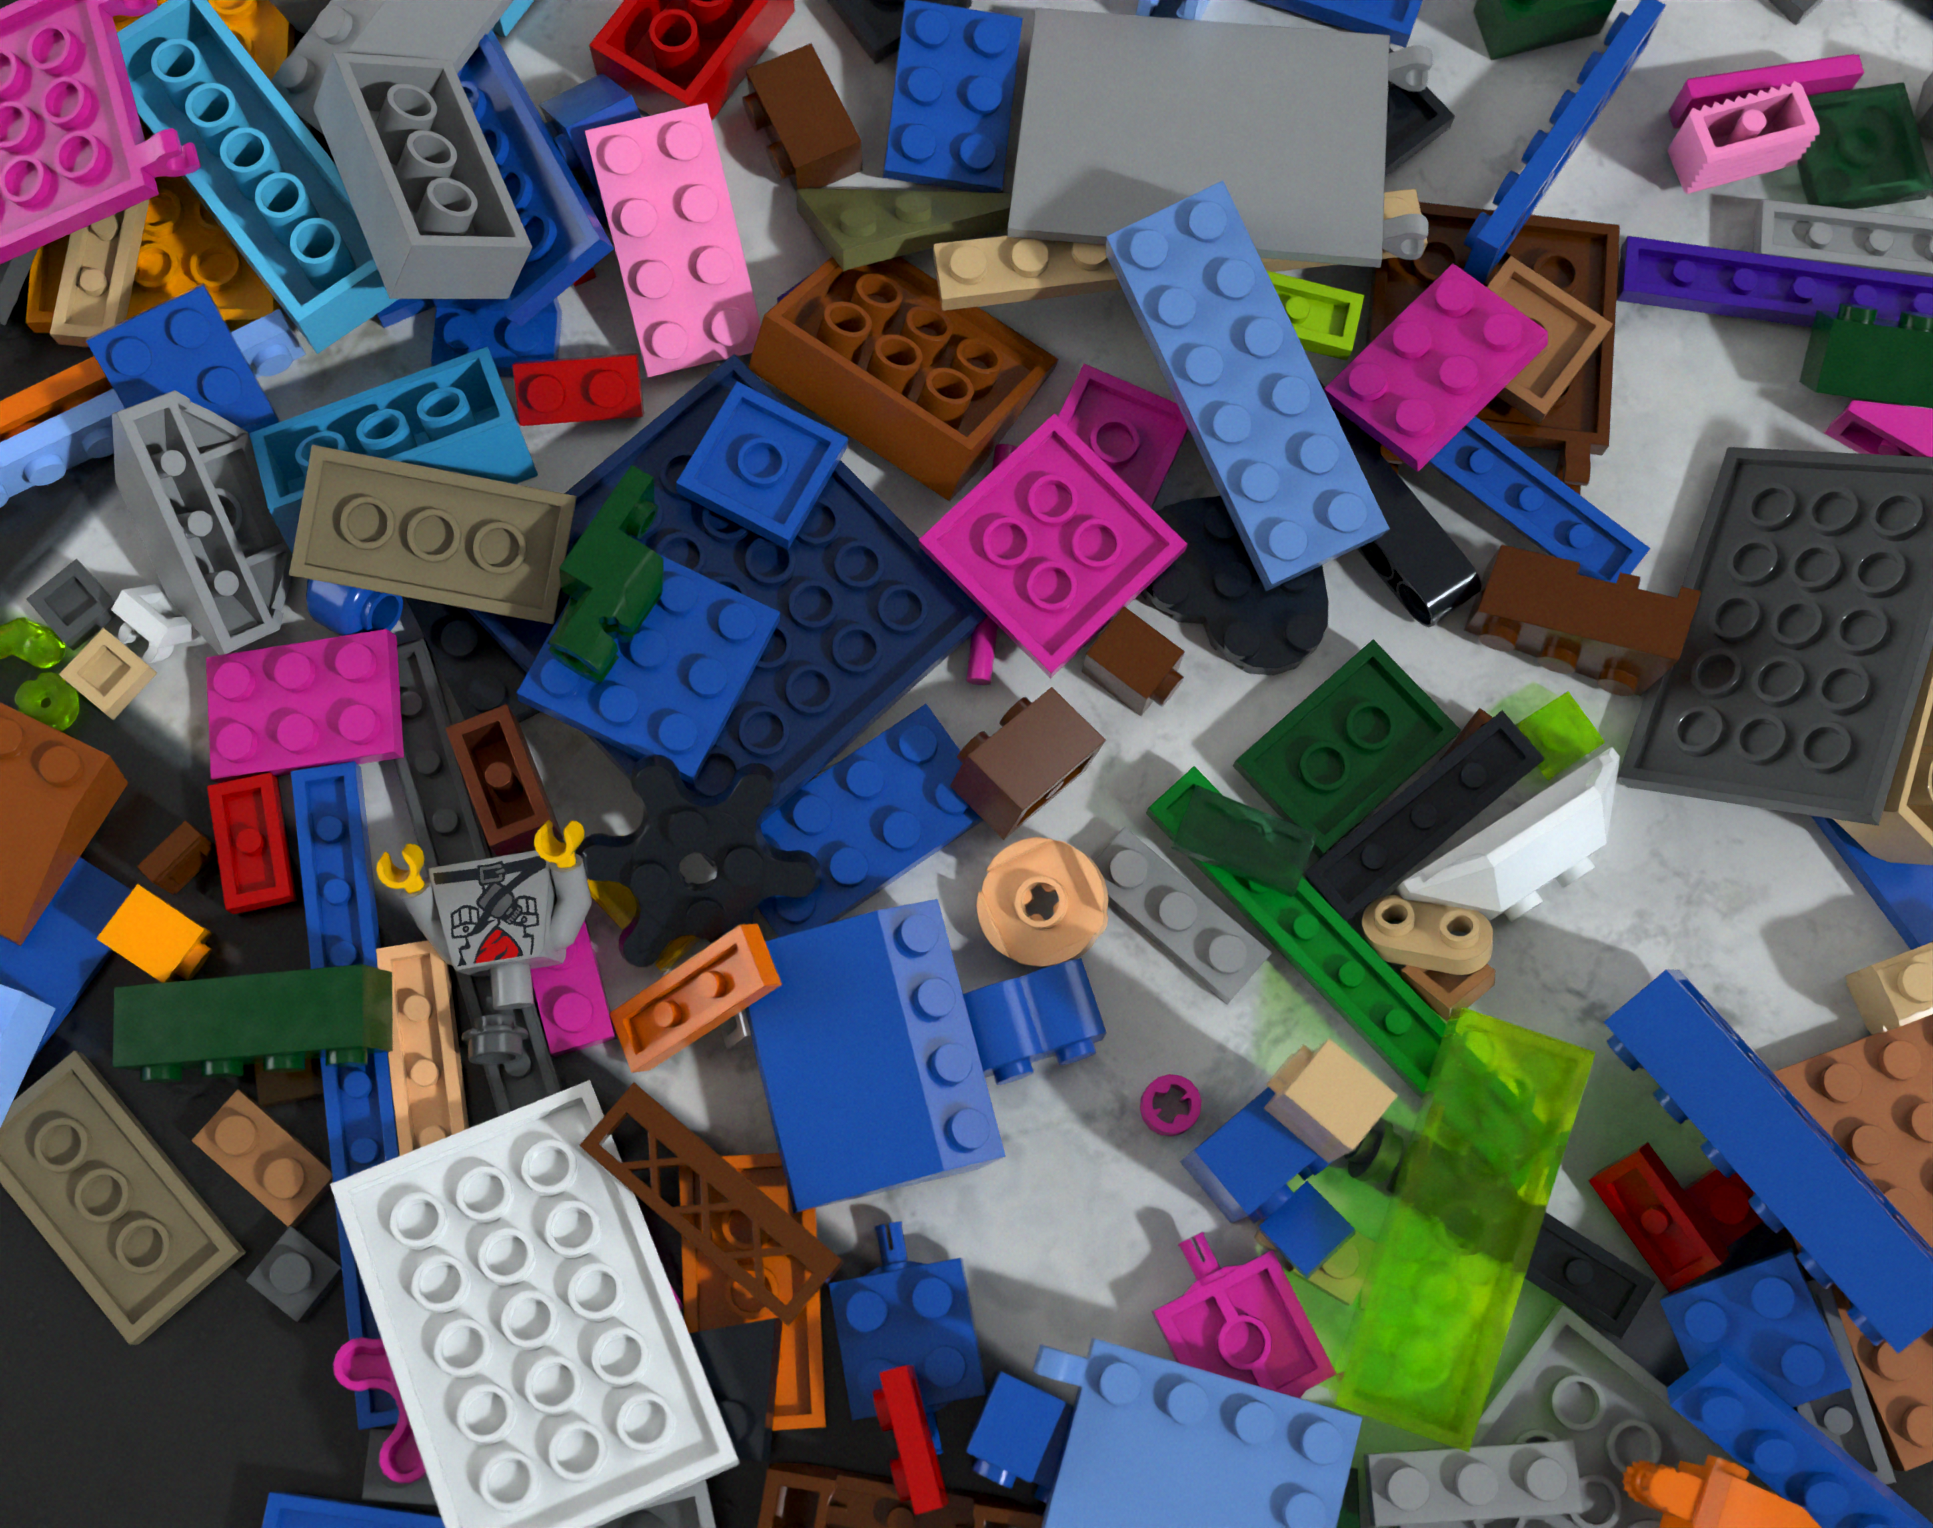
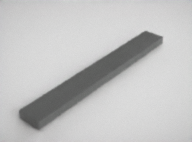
(452, 834)

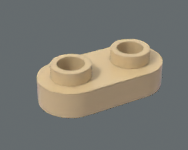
(1426, 935)

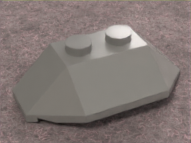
(203, 518)

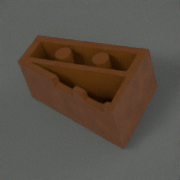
(1580, 622)

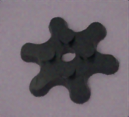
(687, 823)

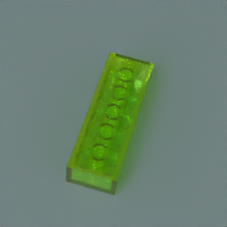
(1460, 1227)

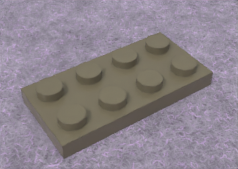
(432, 534)
(110, 1199)

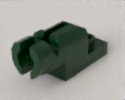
(611, 580)

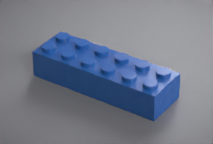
(1783, 1154)

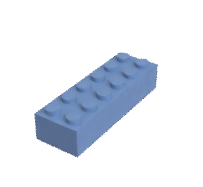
(1245, 386)

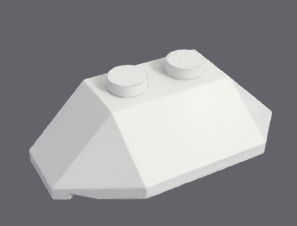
(1526, 848)

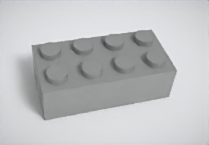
(421, 178)

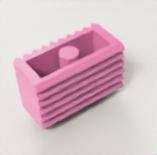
(1743, 137)

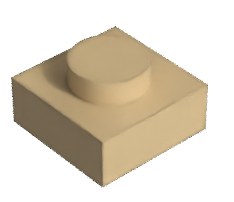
(108, 673)

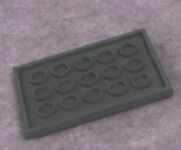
(1800, 637)

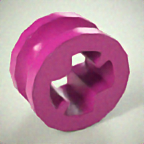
(1159, 1088)

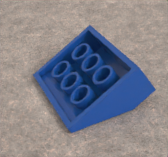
(871, 1058)

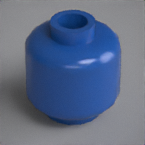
(351, 609)

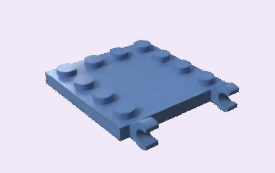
(1190, 1448)

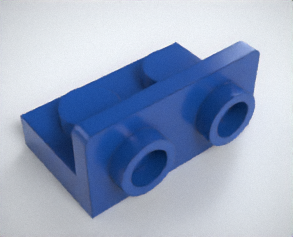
(478, 323)

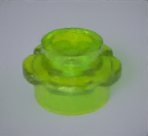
(64, 700)

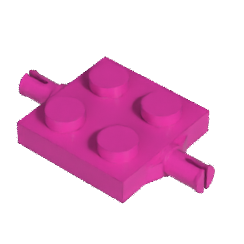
(1243, 1324)

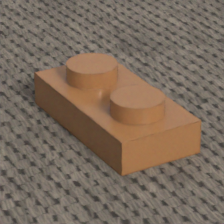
(265, 1158)

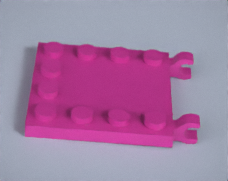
(72, 123)

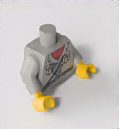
(499, 911)

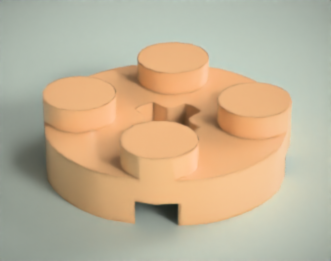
(1008, 890)

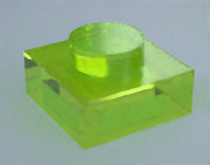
(1560, 734)

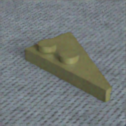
(886, 224)

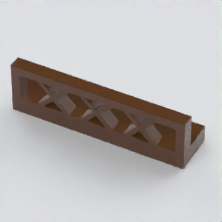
(726, 1180)

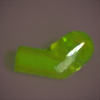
(31, 642)

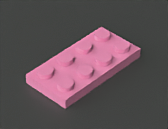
(675, 238)

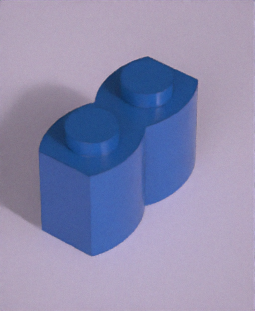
(1034, 1020)

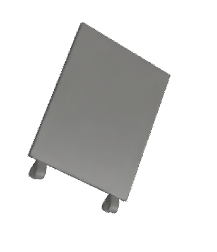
(1160, 108)

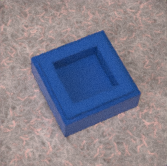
(1307, 1230)

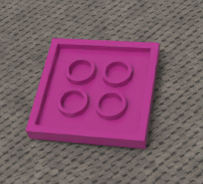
(1052, 545)

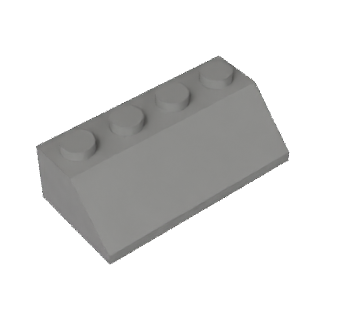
(383, 28)

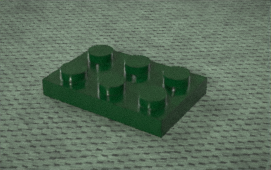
(1346, 747)

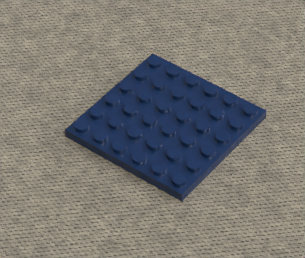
(853, 592)

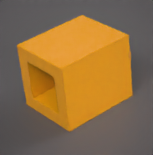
(157, 937)

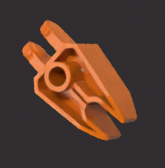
(1710, 1497)

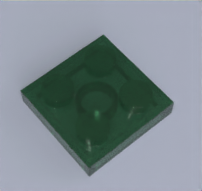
(1864, 150)

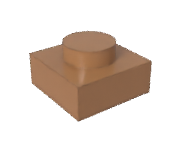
(1447, 991)

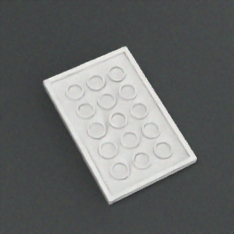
(531, 1324)

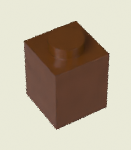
(1134, 662)

